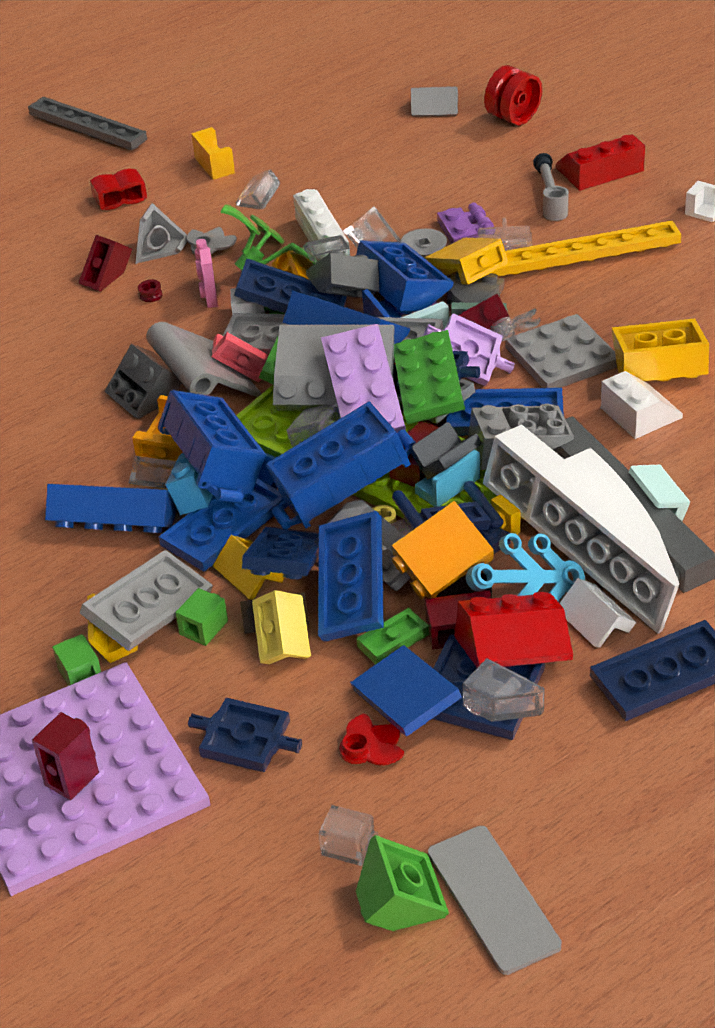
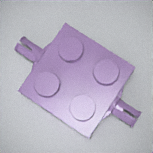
(481, 344)

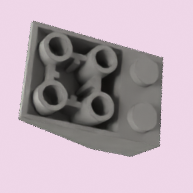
(543, 421)

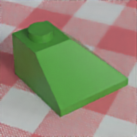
(398, 886)

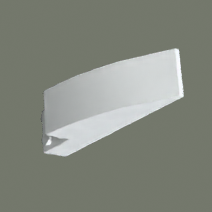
(587, 517)

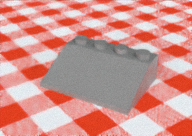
(302, 368)

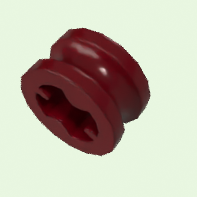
(150, 290)

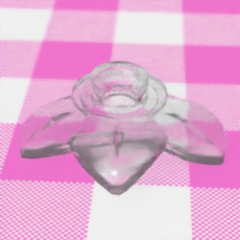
(510, 327)

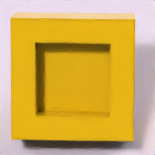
(509, 514)

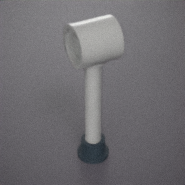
(554, 197)

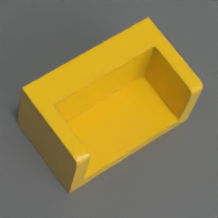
(214, 160)

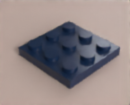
(456, 668)

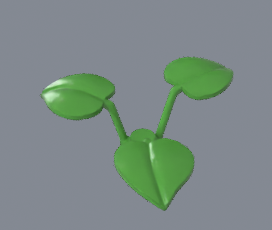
(254, 252)

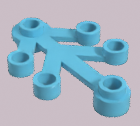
(532, 574)

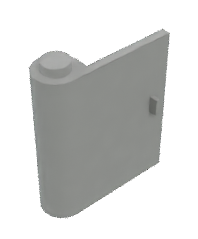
(191, 360)

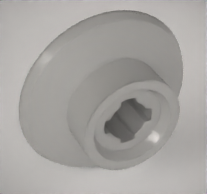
(425, 241)

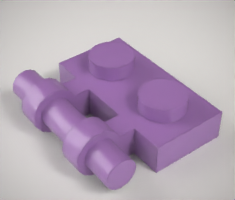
(460, 224)

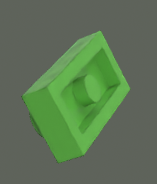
(400, 630)

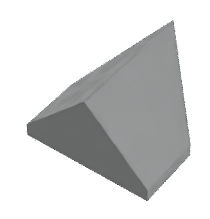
(158, 236)

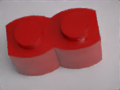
(118, 189)

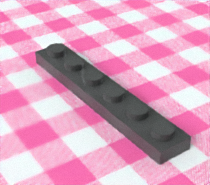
(87, 123)

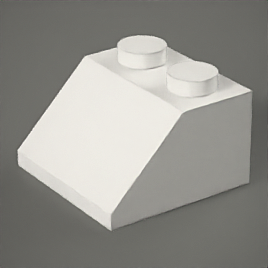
(636, 405)

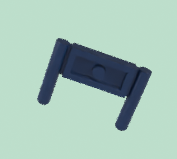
(479, 511)

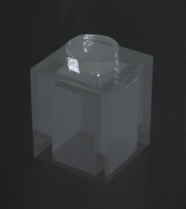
(346, 835)

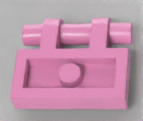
(205, 273)

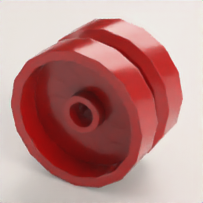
(513, 95)

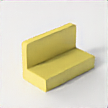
(280, 627)

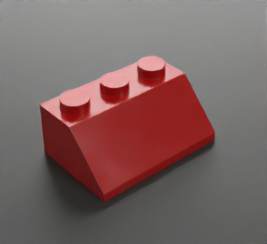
(603, 162)
(514, 629)

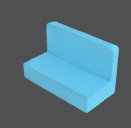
(450, 481)

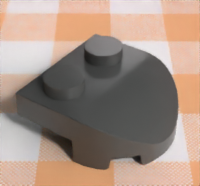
(475, 291)

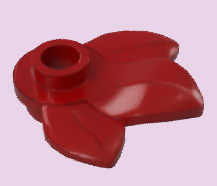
(370, 742)

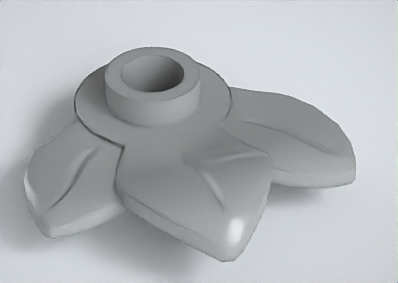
(215, 239)

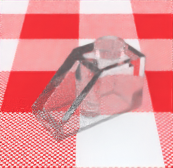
(371, 227)
(501, 693)

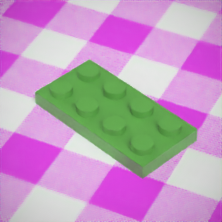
(428, 377)

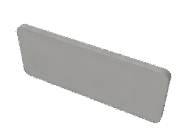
(494, 900)

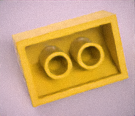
(662, 350)

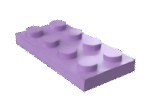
(362, 373)

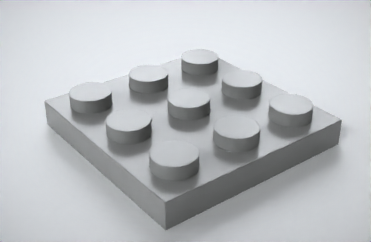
(562, 352)

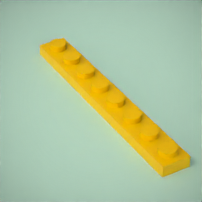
(590, 247)

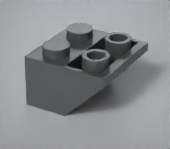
(345, 274)
(141, 381)

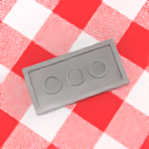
(143, 599)

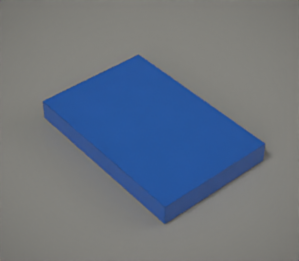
(405, 690)

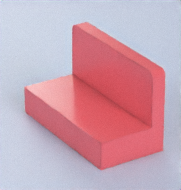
(239, 355)

